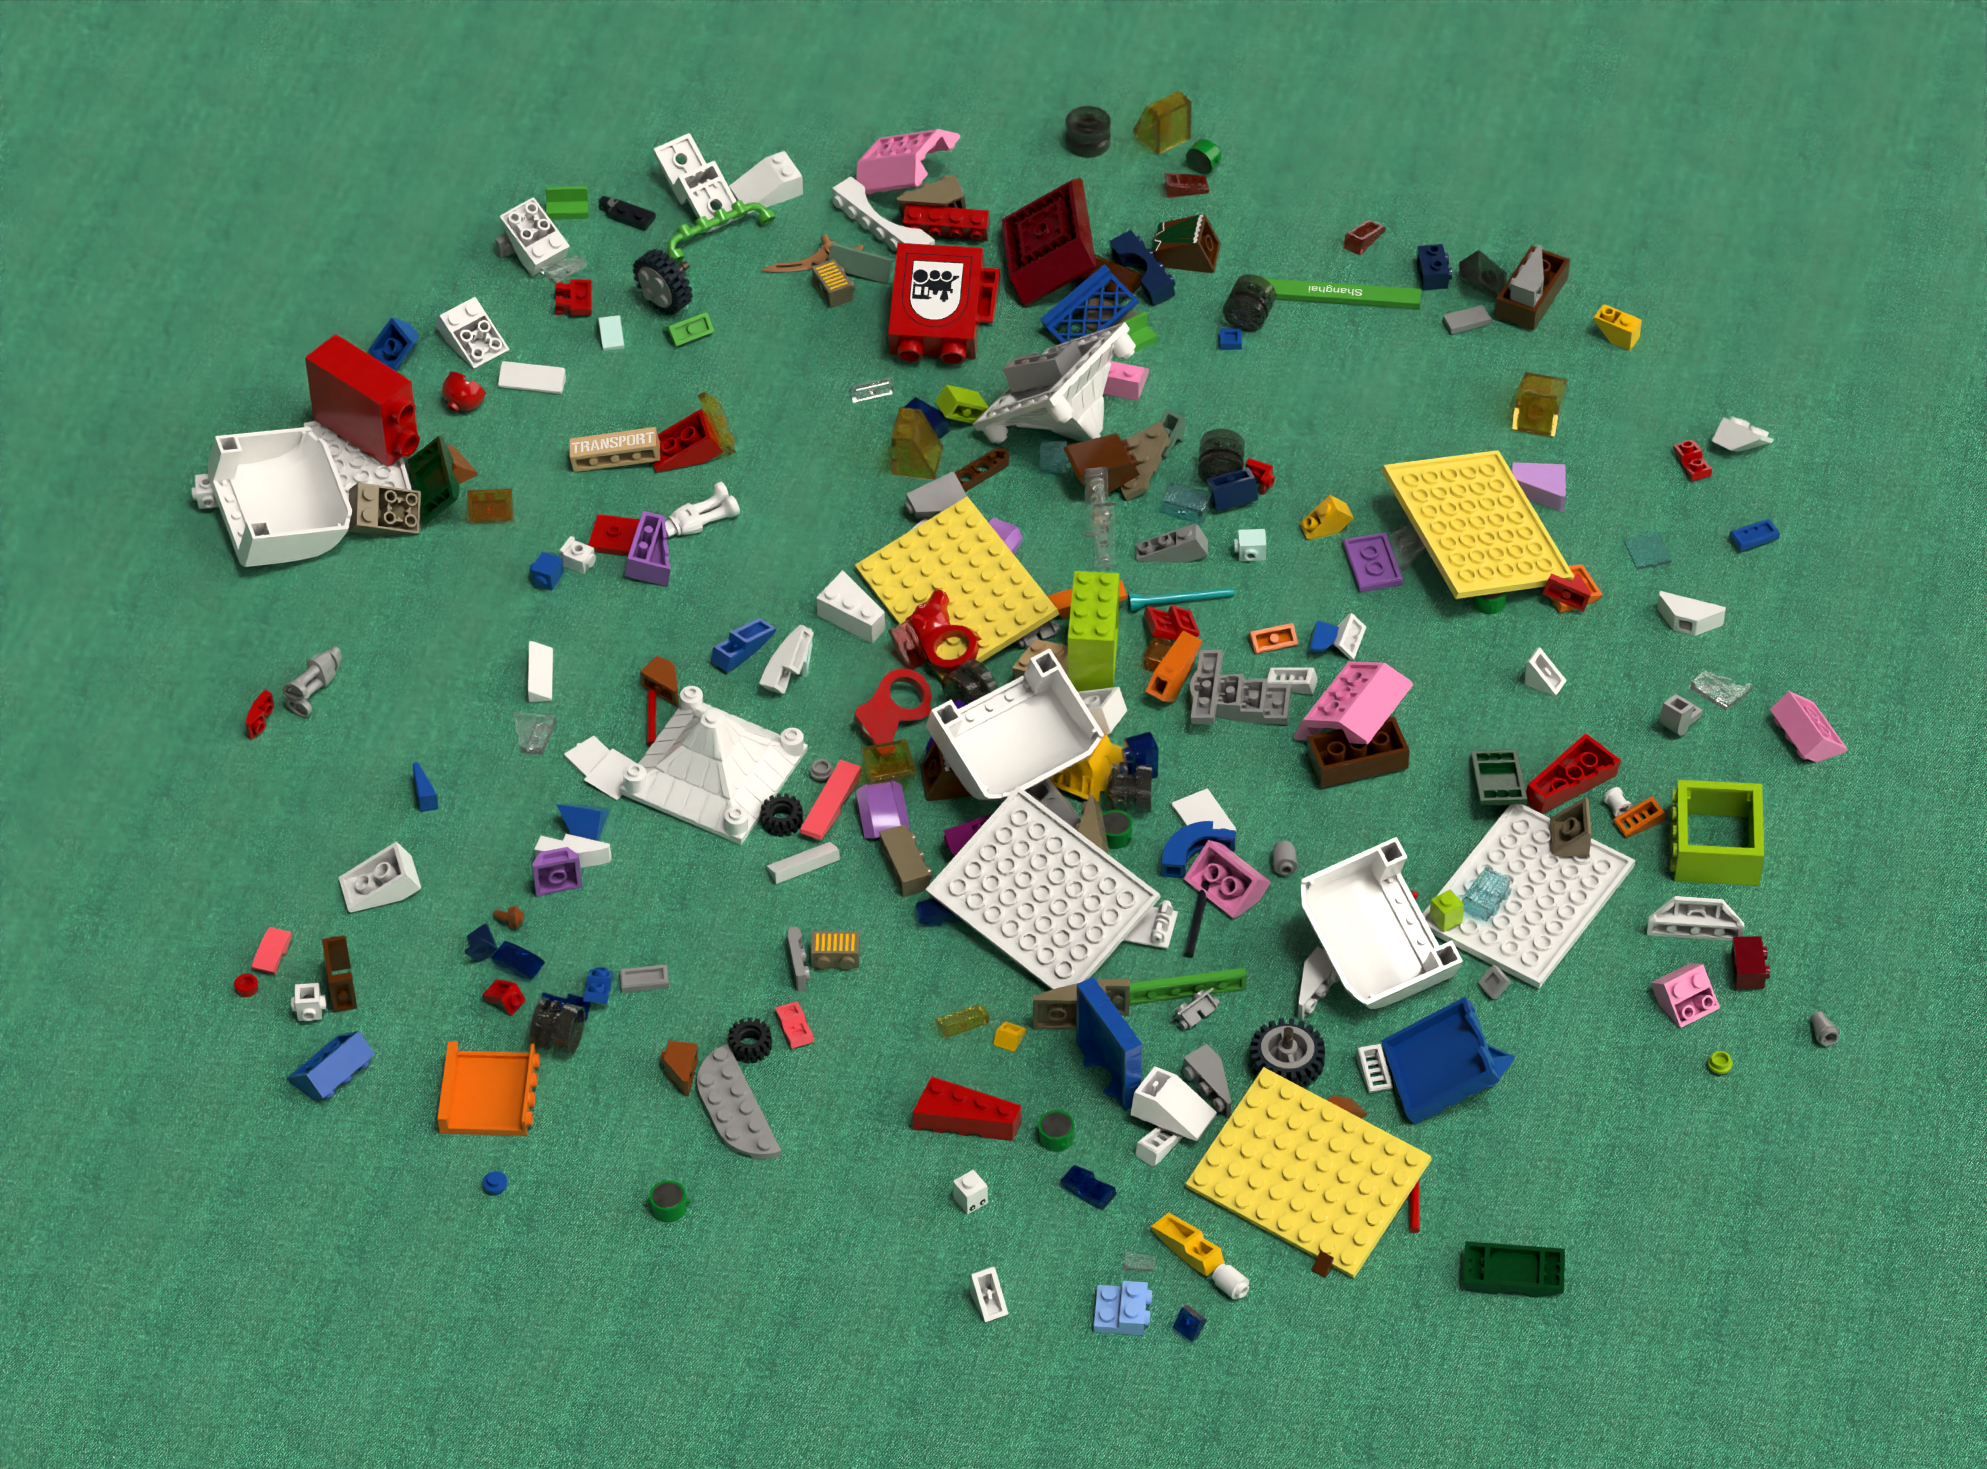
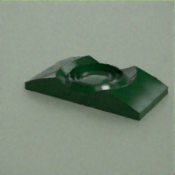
(434, 478)
(1498, 777)
(1514, 1268)

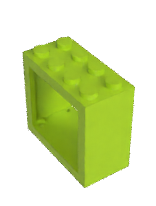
(1093, 630)
(1716, 863)

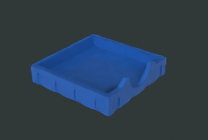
(1108, 1041)
(1440, 1060)

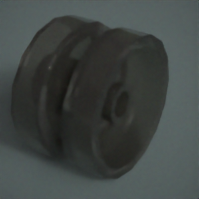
(1088, 131)
(968, 682)

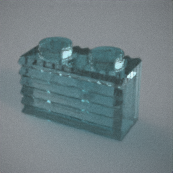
(1186, 502)
(1486, 894)

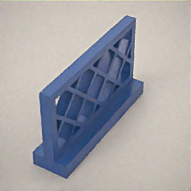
(1081, 295)

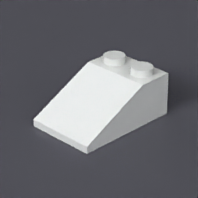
(769, 182)
(1105, 706)
(380, 879)

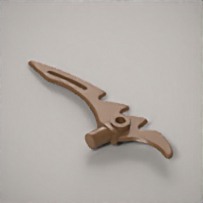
(817, 258)

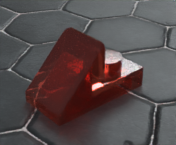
(907, 645)

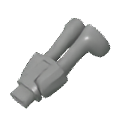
(318, 675)

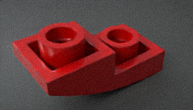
(1692, 460)
(256, 716)

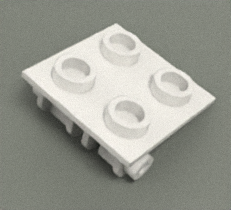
(1155, 927)

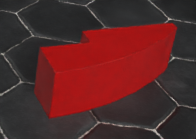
(989, 294)

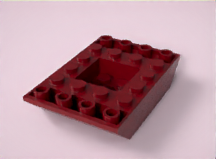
(1049, 242)

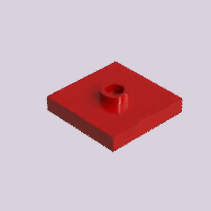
(613, 534)

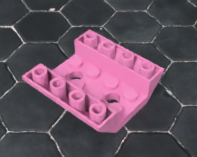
(897, 159)
(1357, 702)

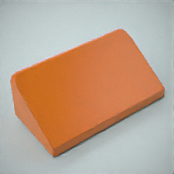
(1273, 638)

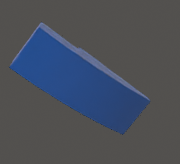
(742, 644)

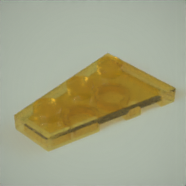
(718, 422)

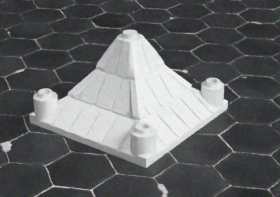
(1070, 406)
(713, 768)

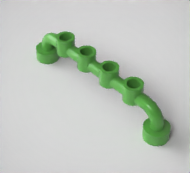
(720, 218)

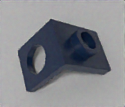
(481, 943)

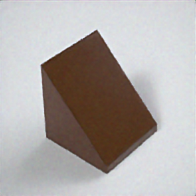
(1323, 1264)

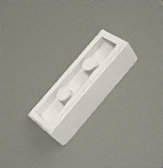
(532, 377)
(540, 672)
(803, 862)

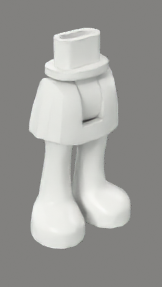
(688, 517)

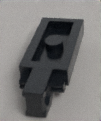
(627, 213)

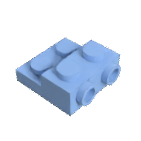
(1123, 1308)

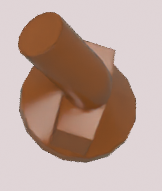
(513, 916)

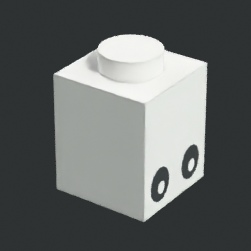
(970, 1192)

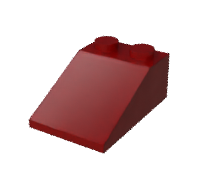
(687, 443)

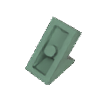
(1174, 426)

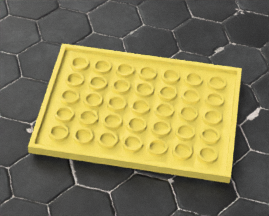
(1476, 523)
(974, 568)
(1308, 1171)

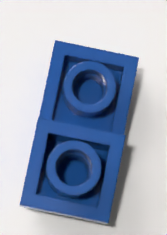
(598, 985)

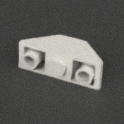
(1690, 615)

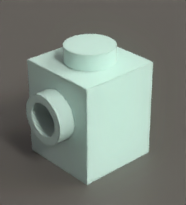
(1251, 545)

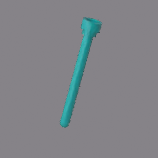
(1137, 601)

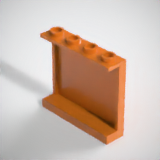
(487, 1092)

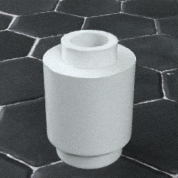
(1231, 1281)

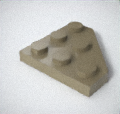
(1147, 448)

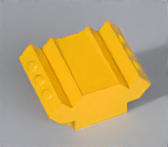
(1091, 773)

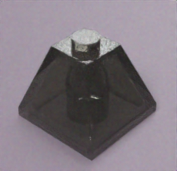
(1482, 274)

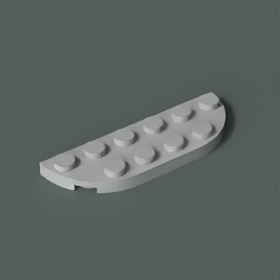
(734, 1107)

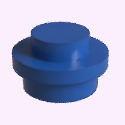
(495, 1182)

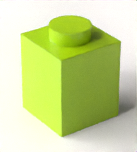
(1446, 910)

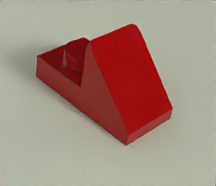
(1570, 593)

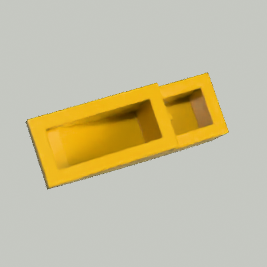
(1188, 1244)

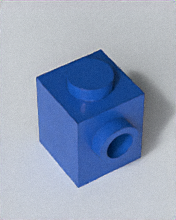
(546, 571)

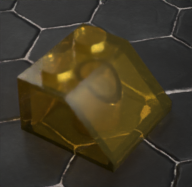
(887, 761)

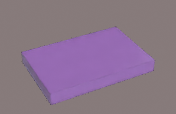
(1372, 562)

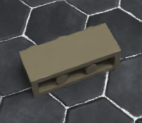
(905, 860)

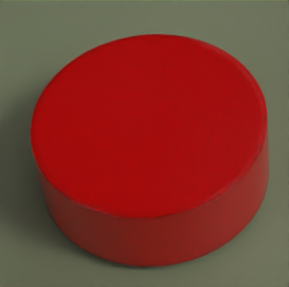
(246, 985)

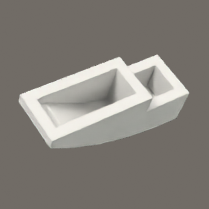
(787, 660)
(589, 851)

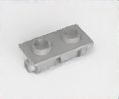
(1045, 631)
(1188, 1015)

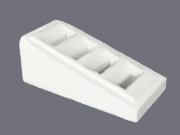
(1305, 677)
(1362, 1054)
(1150, 1153)

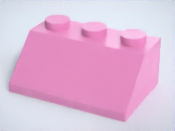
(1125, 380)
(1807, 728)
(1232, 881)

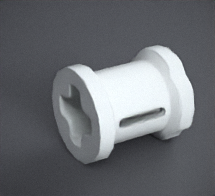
(1615, 799)

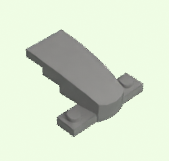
(1233, 696)

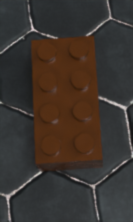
(1555, 275)
(1339, 761)

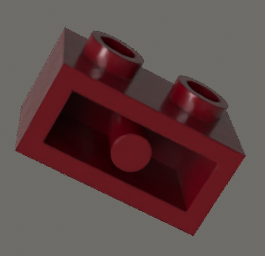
(1749, 962)

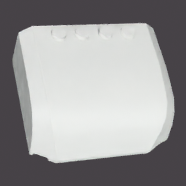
(278, 495)
(1016, 732)
(1375, 928)

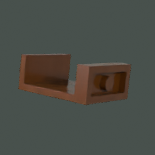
(342, 984)

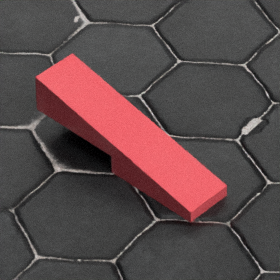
(829, 803)

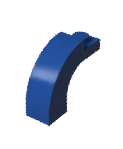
(1190, 841)

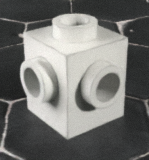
(203, 492)
(308, 1002)

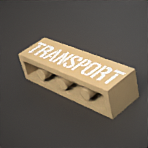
(614, 449)

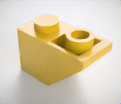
(1618, 326)
(1327, 518)

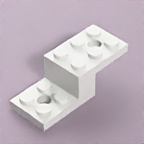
(695, 180)

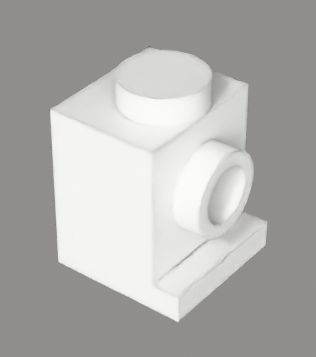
(577, 555)

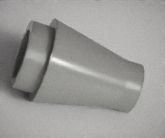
(1824, 1029)

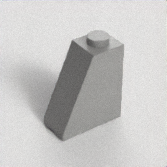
(934, 497)

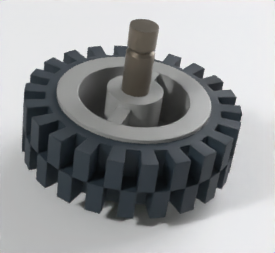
(663, 281)
(1288, 1051)

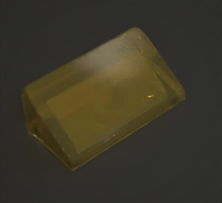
(963, 1020)

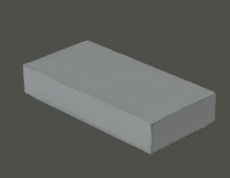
(1466, 319)
(644, 978)

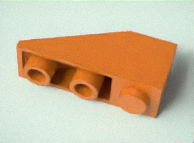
(1174, 668)

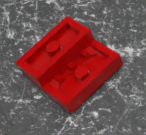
(1170, 623)

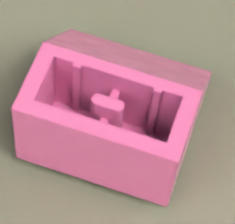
(1685, 994)

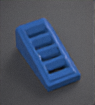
(425, 792)

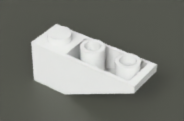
(1316, 981)

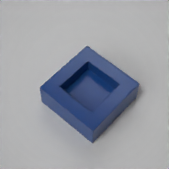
(1230, 339)

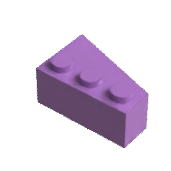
(649, 551)

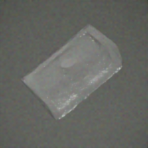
(872, 389)

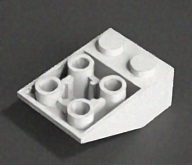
(534, 236)
(471, 333)
(1171, 1105)

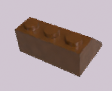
(1126, 276)

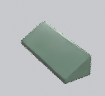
(862, 263)

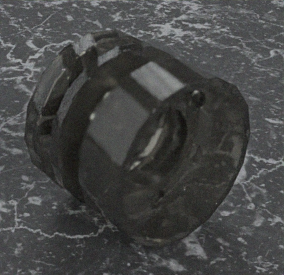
(1249, 303)
(1220, 453)
(1131, 787)
(557, 1026)

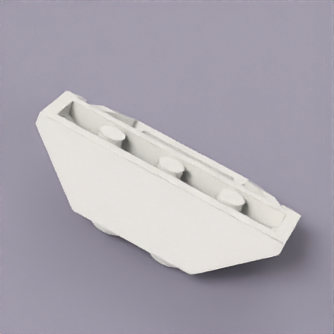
(1695, 919)

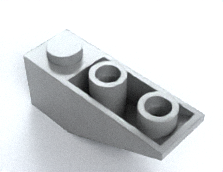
(1528, 284)
(1175, 546)
(1207, 1073)

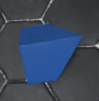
(584, 820)

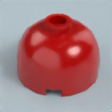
(461, 394)

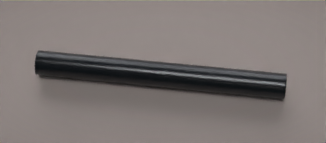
(1196, 921)

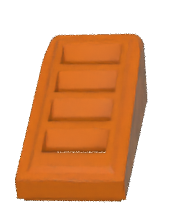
(1643, 808)

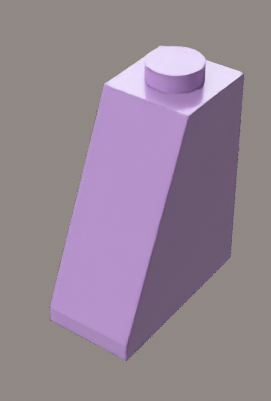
(1542, 483)

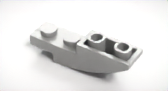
(1050, 797)

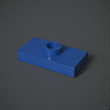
(1754, 534)

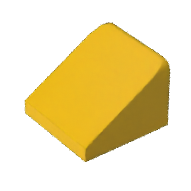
(1009, 1036)

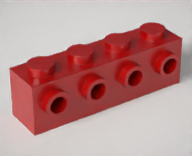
(948, 221)

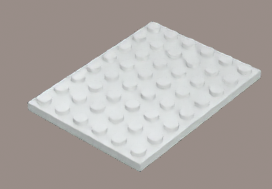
(1042, 892)
(1548, 901)

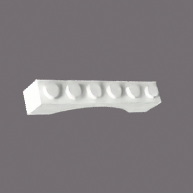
(852, 200)

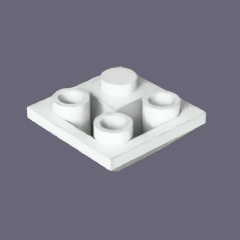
(1738, 436)

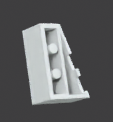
(851, 608)

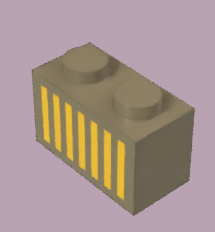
(832, 283)
(835, 949)

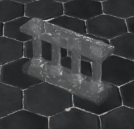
(1100, 517)

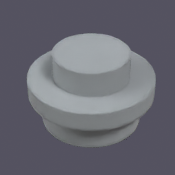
(821, 770)

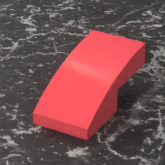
(271, 950)
(794, 1024)

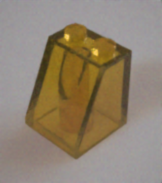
(1165, 123)
(1539, 404)
(915, 446)

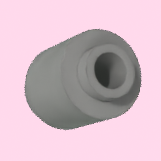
(1284, 858)

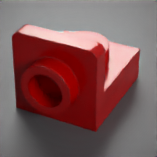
(1262, 472)
(505, 994)

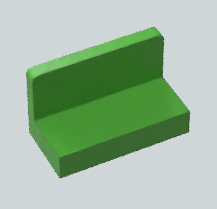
(567, 202)
(689, 329)
(1140, 332)

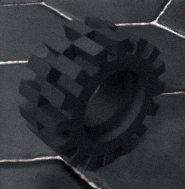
(778, 805)
(750, 1029)

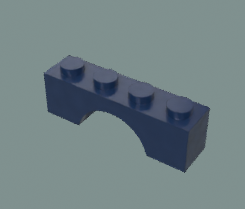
(1131, 252)

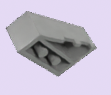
(1041, 370)

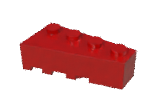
(1571, 774)
(965, 1111)

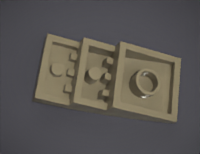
(1058, 1007)

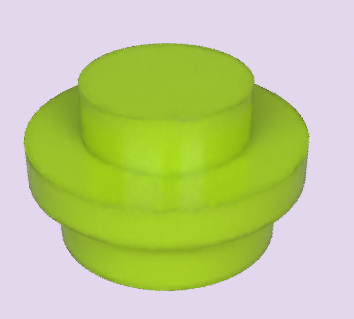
(1720, 1062)

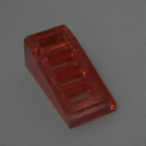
(1179, 184)
(1361, 238)

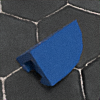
(1322, 637)

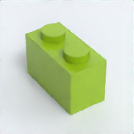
(961, 404)

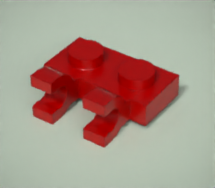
(580, 297)

